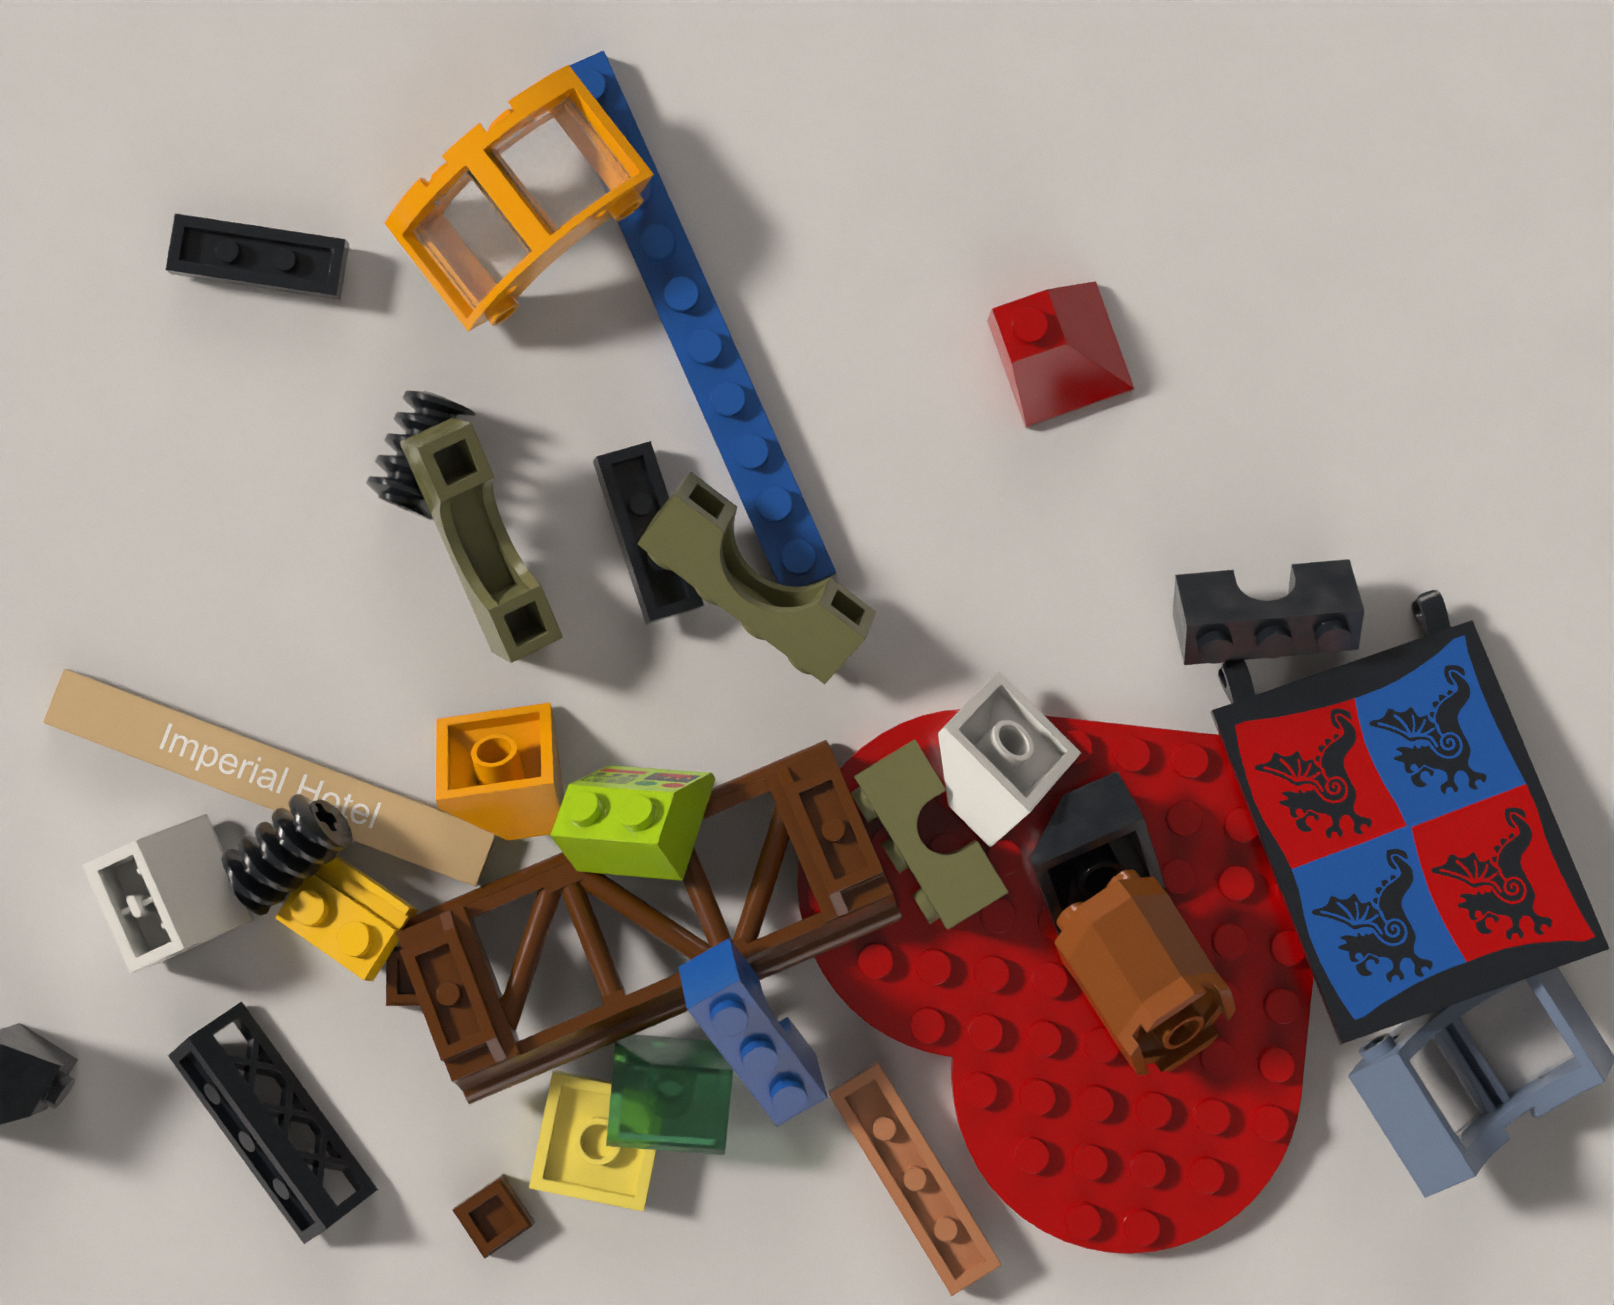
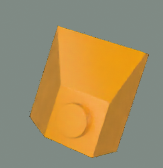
(500, 770)

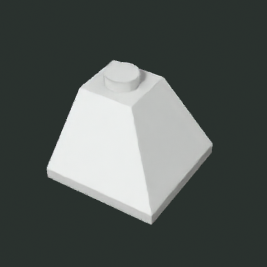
(1000, 758)

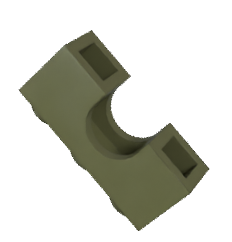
(950, 883)

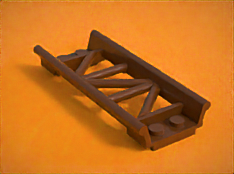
(478, 1024)

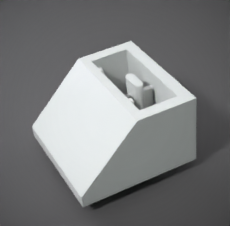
(166, 893)

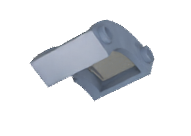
(1473, 1068)

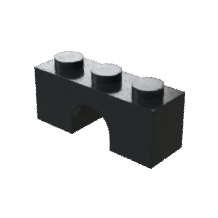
(1224, 624)

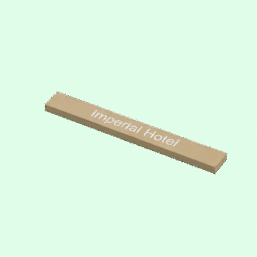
(267, 774)

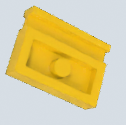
(347, 916)

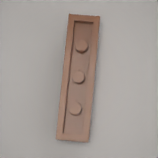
(914, 1178)

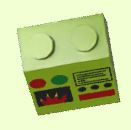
(633, 820)

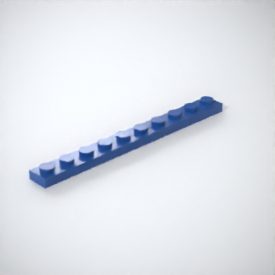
(712, 360)

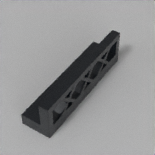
(257, 1135)

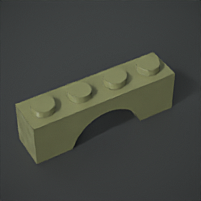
(463, 506)
(809, 624)

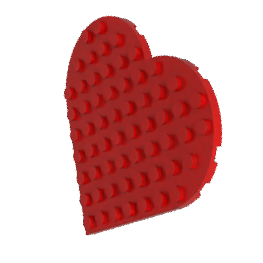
(1033, 1070)

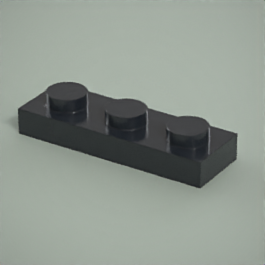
(257, 256)
(634, 497)

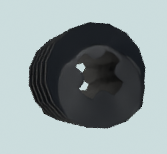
(400, 484)
(285, 852)

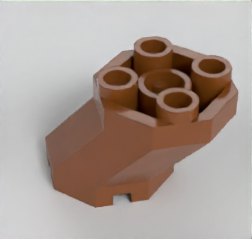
(1143, 972)

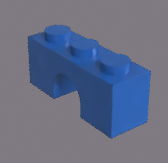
(764, 1053)

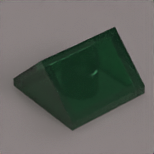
(669, 1095)

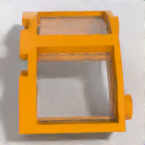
(518, 197)

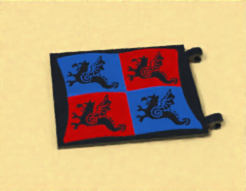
(1406, 827)

